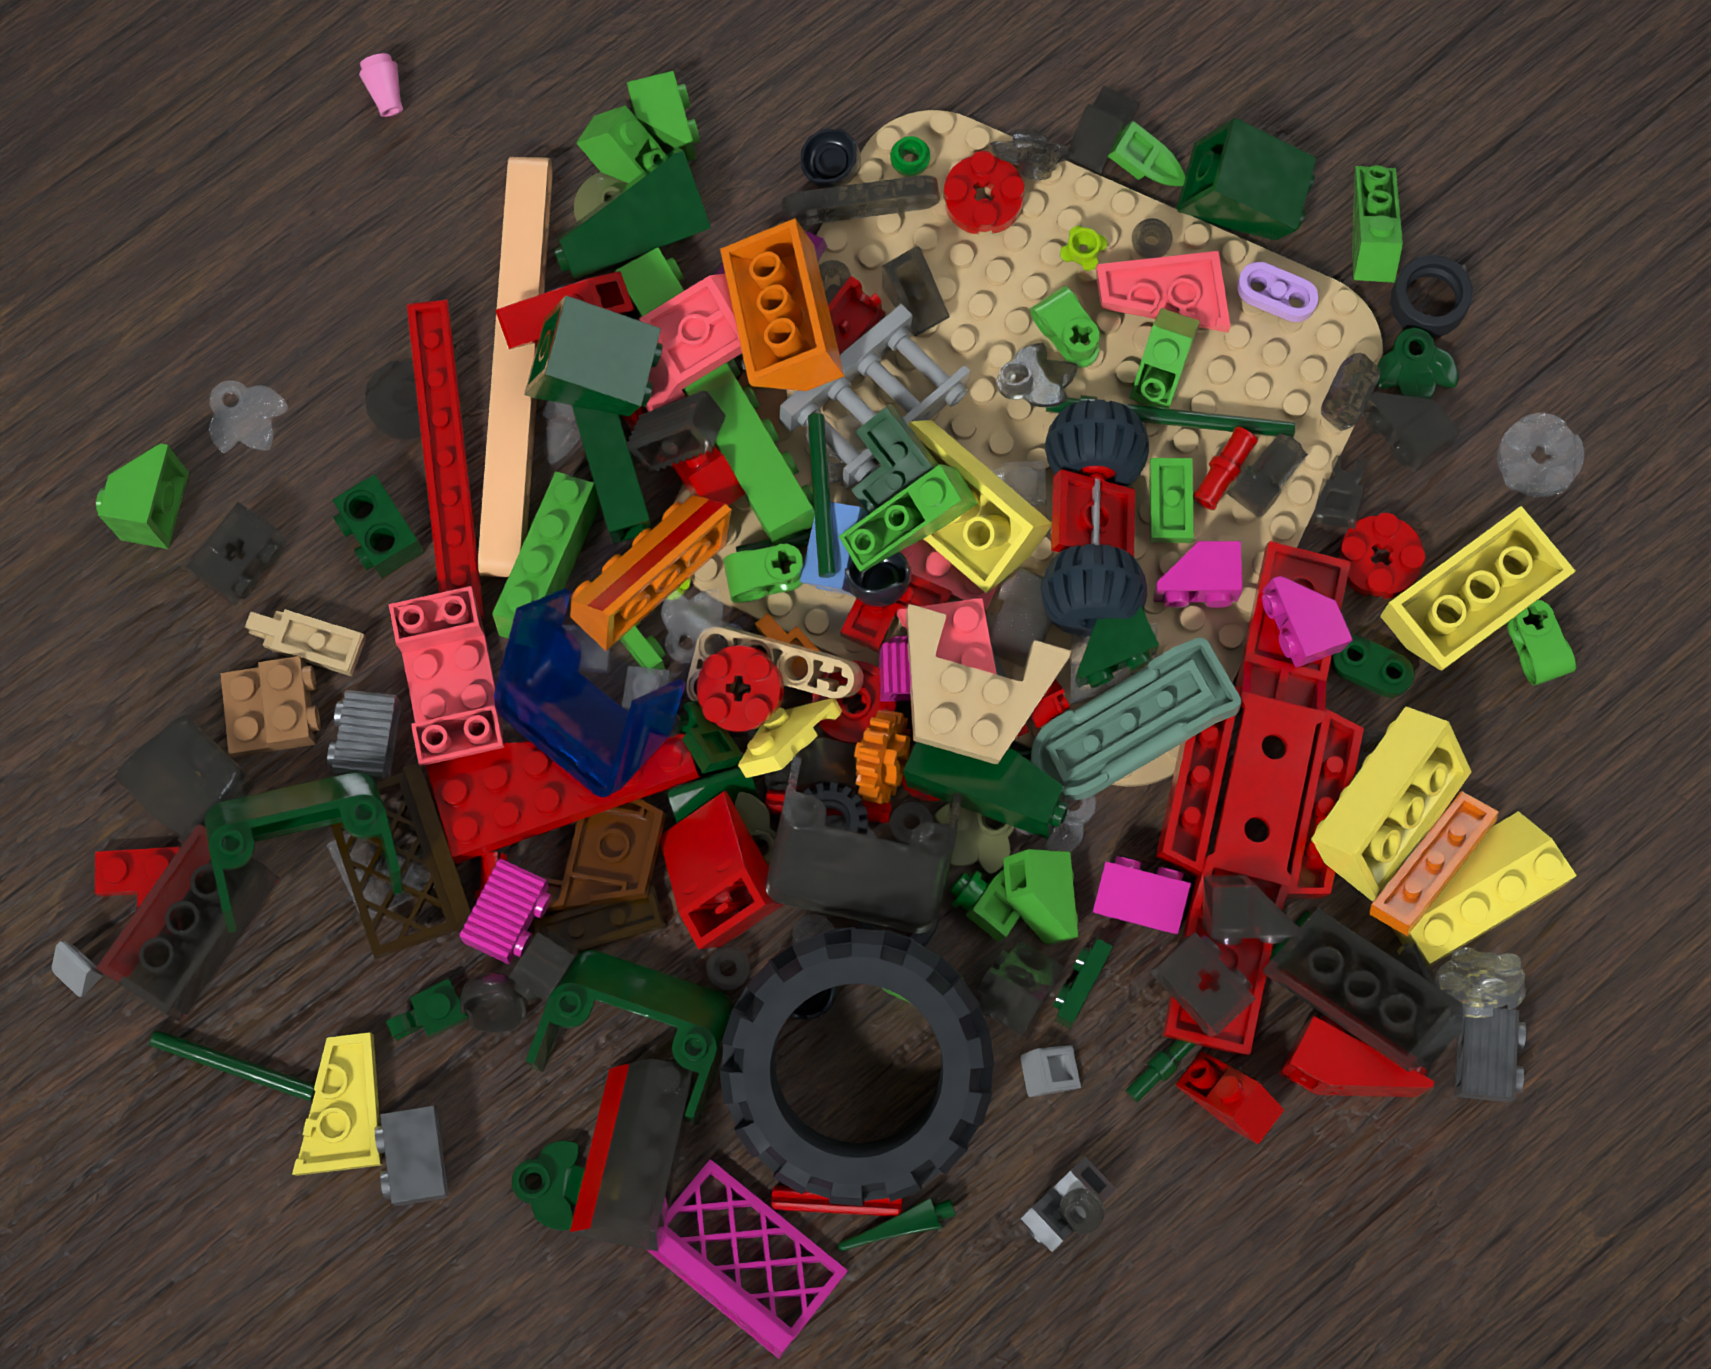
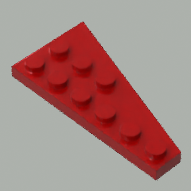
(522, 792)

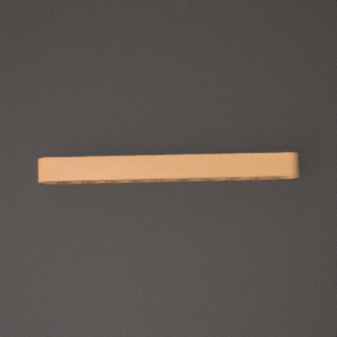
(510, 411)

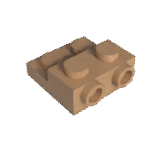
(270, 707)

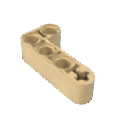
(782, 655)

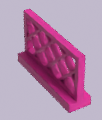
(721, 1290)

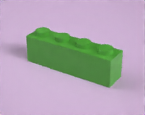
(549, 546)

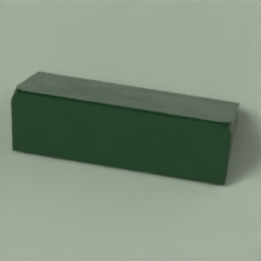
(692, 796)

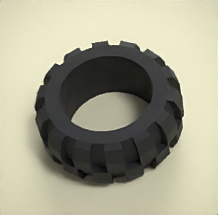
(837, 1168)

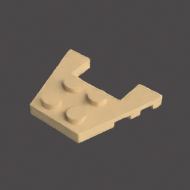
(966, 706)

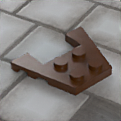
(610, 857)

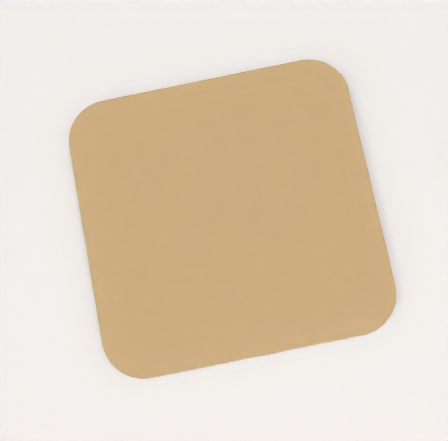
(988, 287)

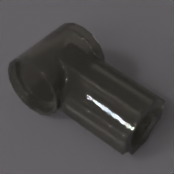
(1262, 483)

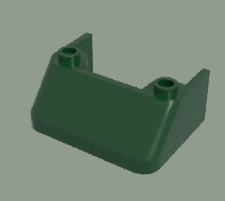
(240, 822)
(693, 1009)

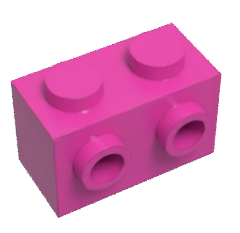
(1142, 896)

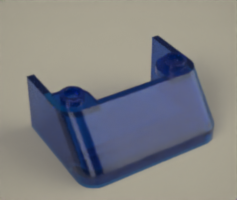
(566, 712)

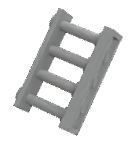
(865, 359)

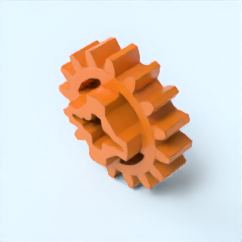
(882, 756)

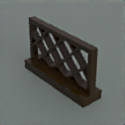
(437, 860)

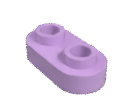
(1279, 289)

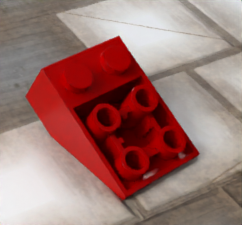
(716, 873)
(1340, 1065)

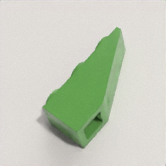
(1376, 224)
(909, 517)

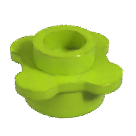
(1083, 237)

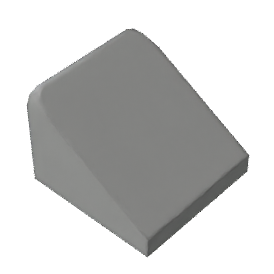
(74, 969)
(1050, 1070)

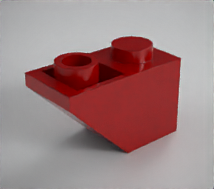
(709, 477)
(1230, 1097)

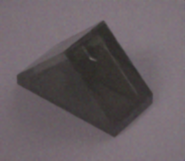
(911, 283)

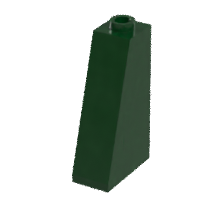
(641, 216)
(612, 473)
(1006, 792)

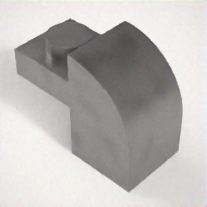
(1045, 1218)

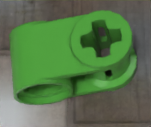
(1064, 322)
(759, 573)
(1541, 649)

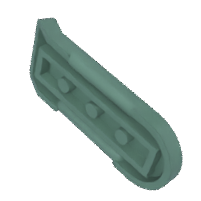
(1136, 720)

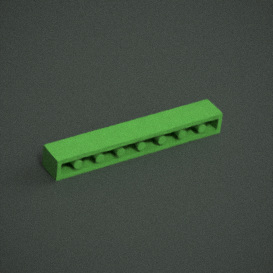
(744, 439)

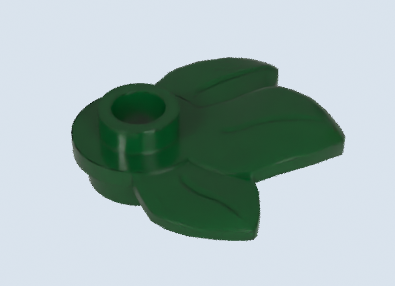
(1417, 374)
(559, 1186)

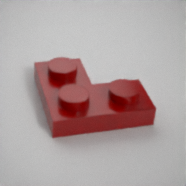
(871, 624)
(130, 871)

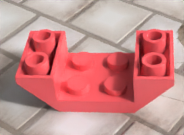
(695, 337)
(448, 675)

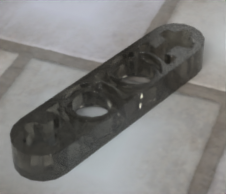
(861, 200)

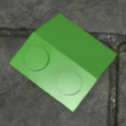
(144, 498)

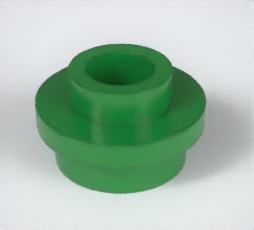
(906, 146)
(967, 890)

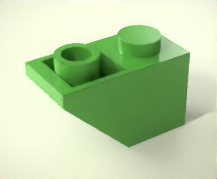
(660, 109)
(619, 144)
(1164, 359)
(1043, 893)

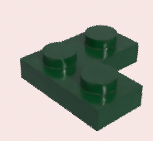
(899, 453)

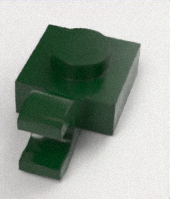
(707, 742)
(434, 1010)

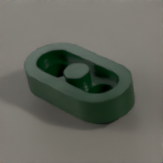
(1371, 669)

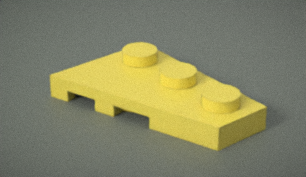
(343, 1109)

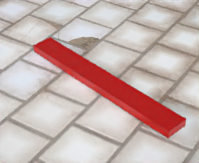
(444, 448)

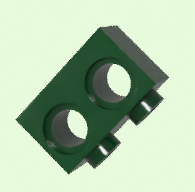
(381, 524)

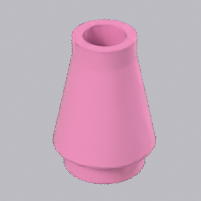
(382, 82)

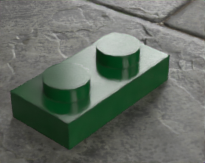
(1089, 966)

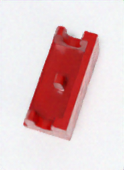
(853, 313)

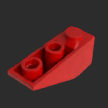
(524, 319)

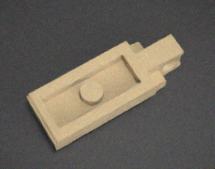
(310, 638)

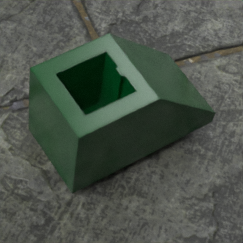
(1116, 646)

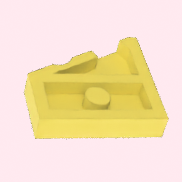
(785, 736)

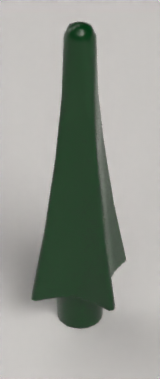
(920, 1218)

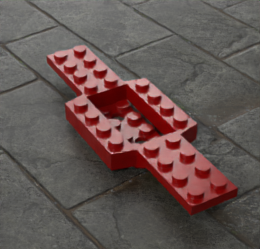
(1283, 792)

